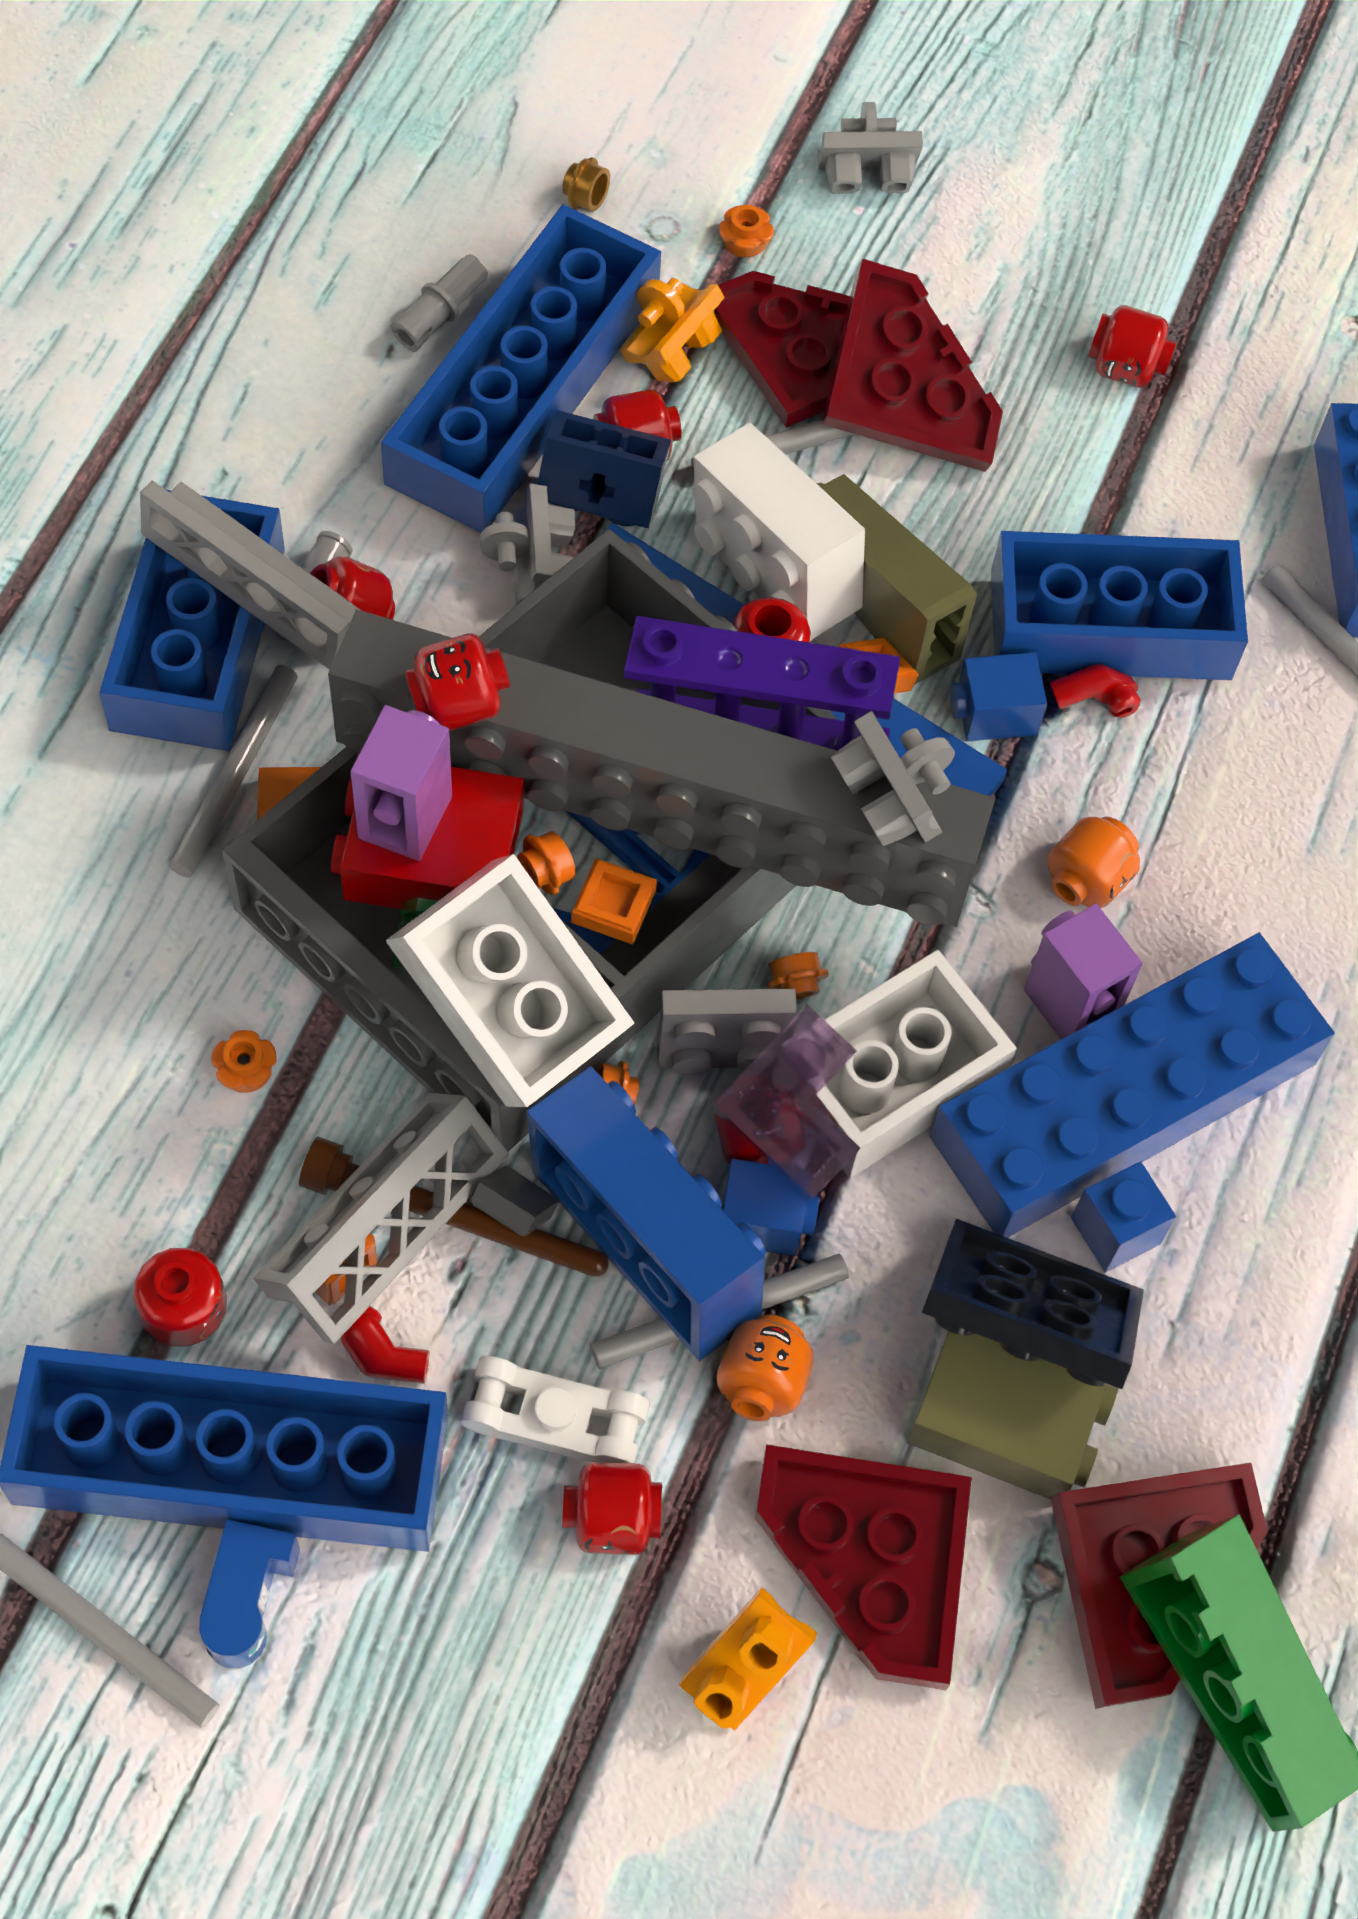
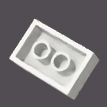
(778, 528)
(510, 982)
(916, 1048)

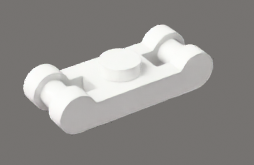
(554, 1413)

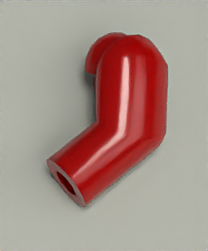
(1100, 683)

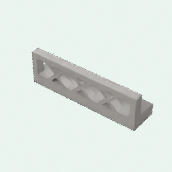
(246, 569)
(364, 1202)

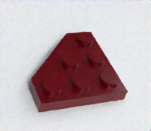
(784, 340)
(907, 374)
(1116, 1529)
(875, 1553)

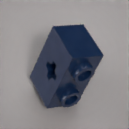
(603, 469)

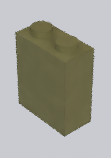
(1010, 1416)

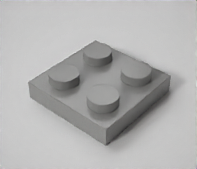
(719, 1027)

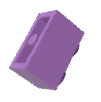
(402, 781)
(1081, 970)

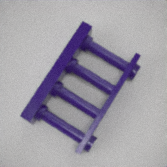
(764, 669)

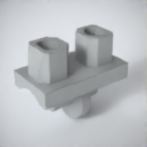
(869, 144)
(525, 540)
(904, 807)

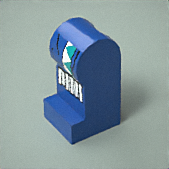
(240, 1589)

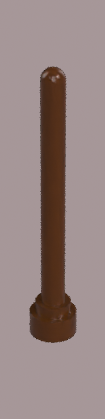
(329, 1168)

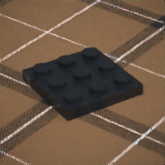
(1036, 1305)

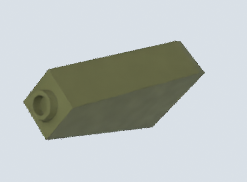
(906, 587)

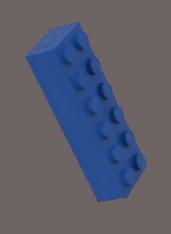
(521, 359)
(1129, 1085)
(225, 1446)

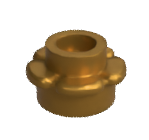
(586, 184)

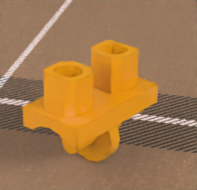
(669, 319)
(746, 1661)

